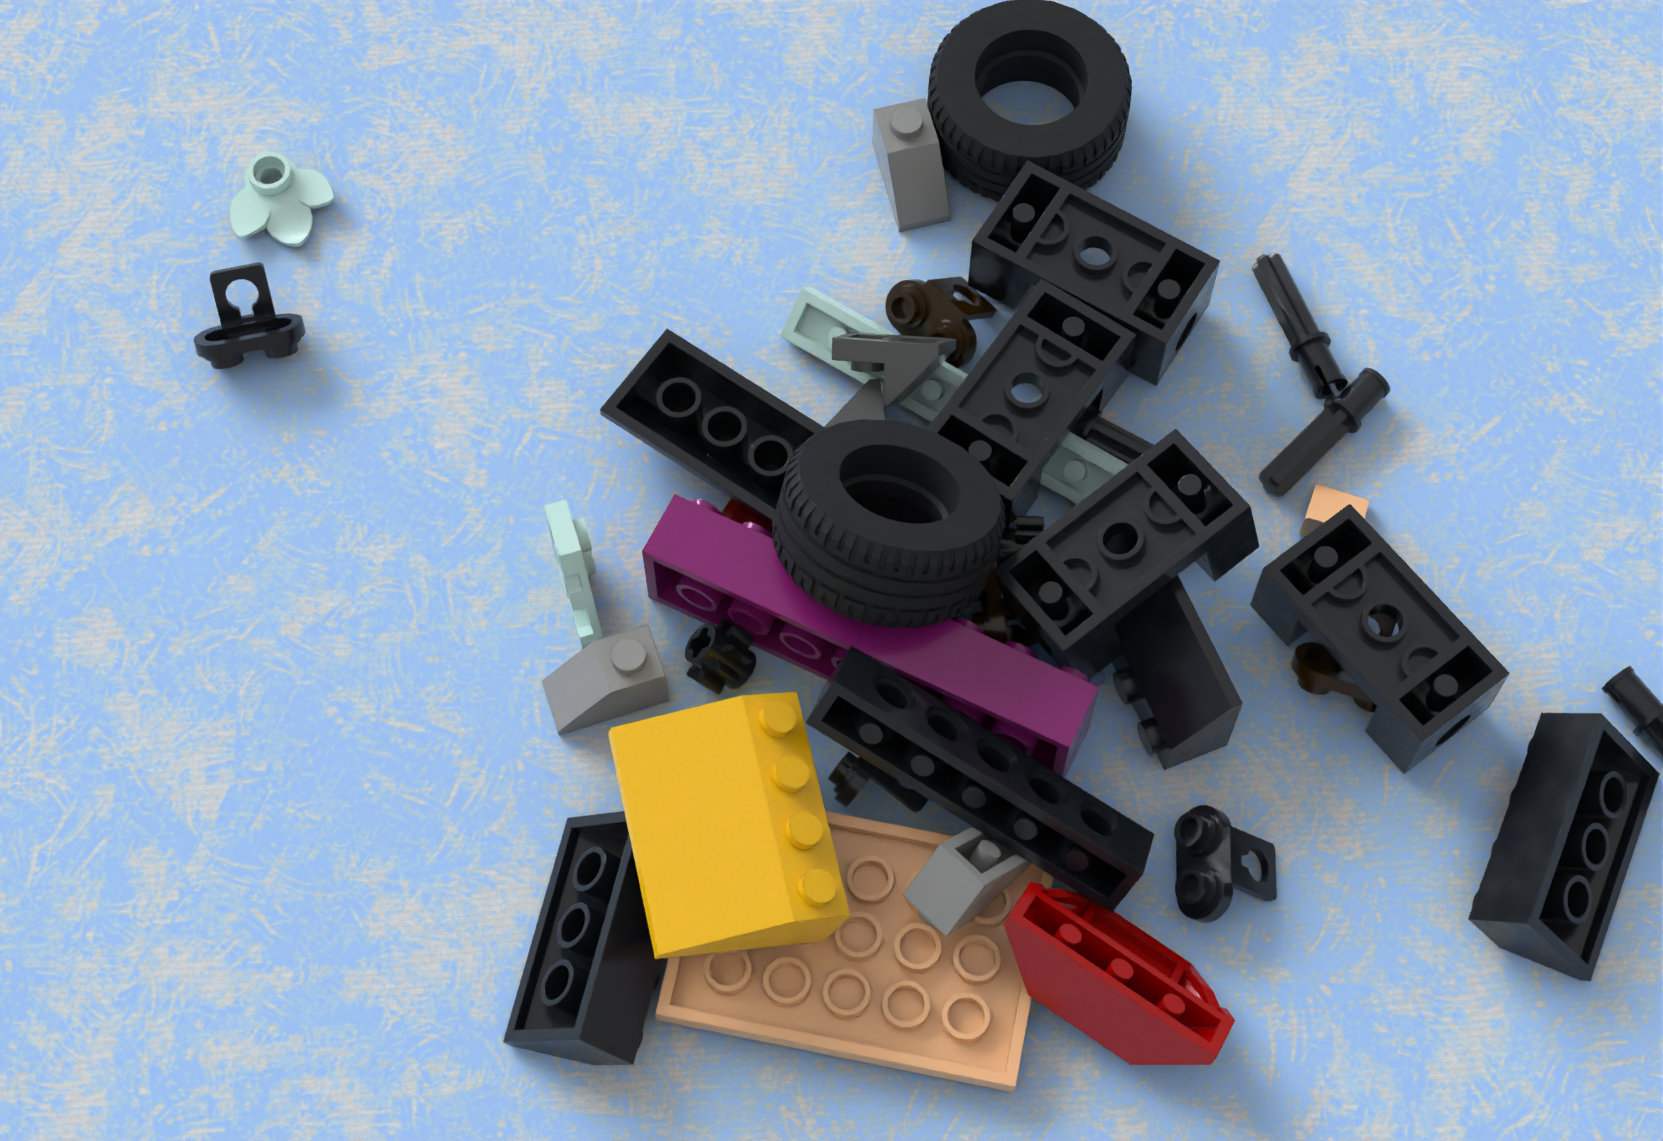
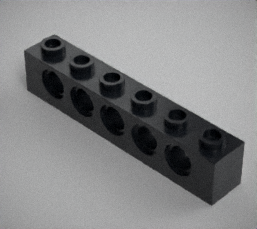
(981, 779)

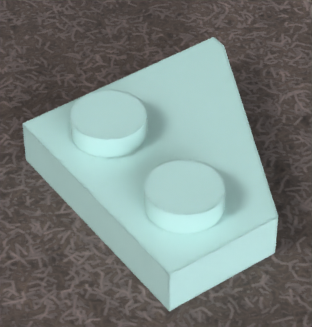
(575, 564)

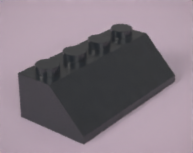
(711, 422)
(1172, 674)
(1565, 843)
(590, 952)

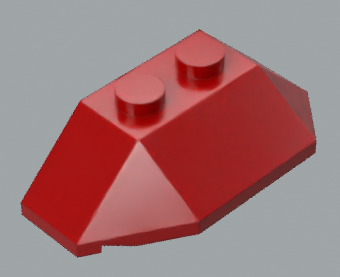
(1114, 980)

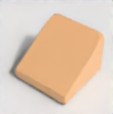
(1326, 503)

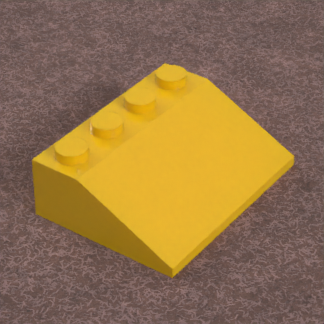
(728, 827)

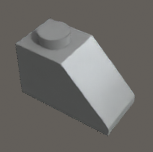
(911, 164)
(607, 681)
(963, 879)

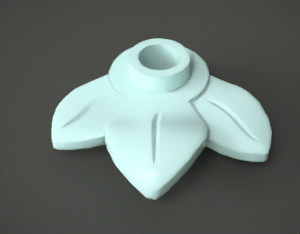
(280, 206)

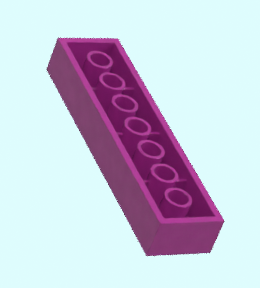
(734, 574)

